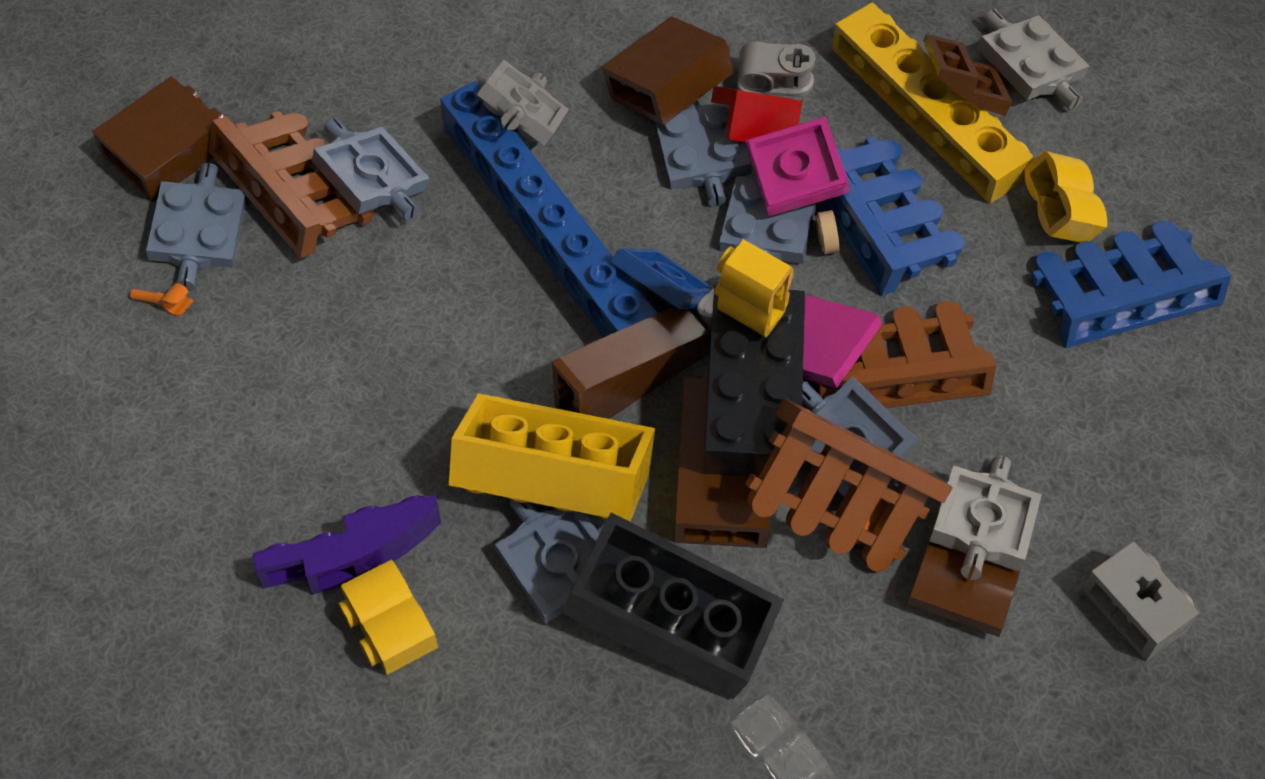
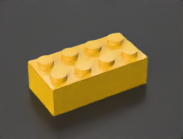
(551, 457)

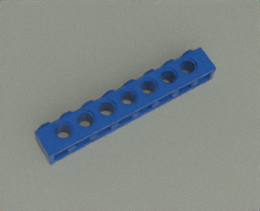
(543, 213)

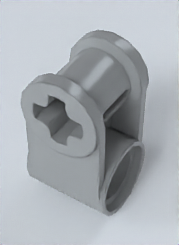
(772, 68)

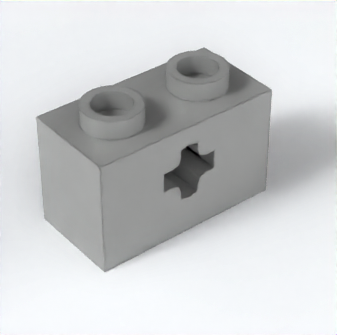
(1118, 593)

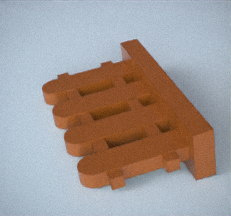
(268, 179)
(919, 373)
(825, 477)

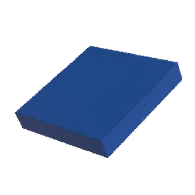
(662, 276)

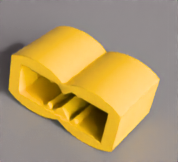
(1065, 197)
(753, 287)
(388, 618)

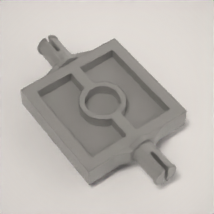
(1033, 58)
(522, 103)
(987, 518)

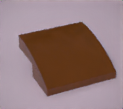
(968, 79)
(948, 594)

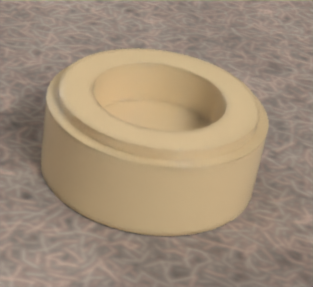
(827, 232)

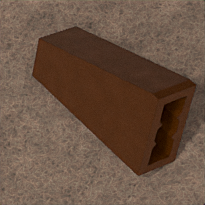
(628, 363)
(710, 506)

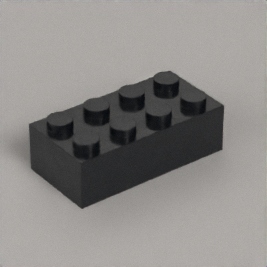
(747, 386)
(673, 606)

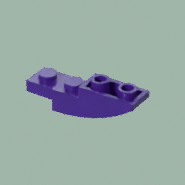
(370, 540)

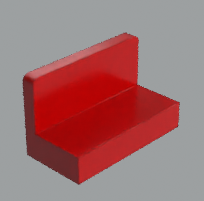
(755, 113)

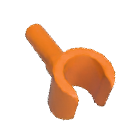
(173, 301)

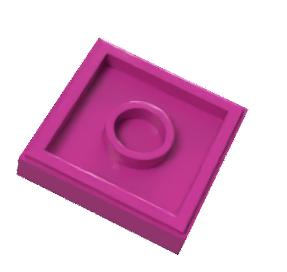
(797, 166)

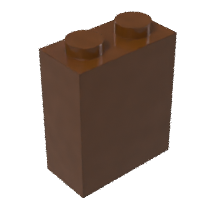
(667, 70)
(158, 137)

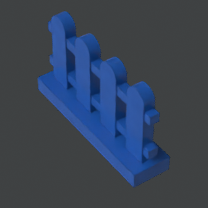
(875, 233)
(1132, 304)

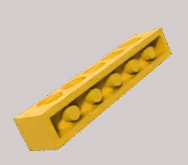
(907, 81)

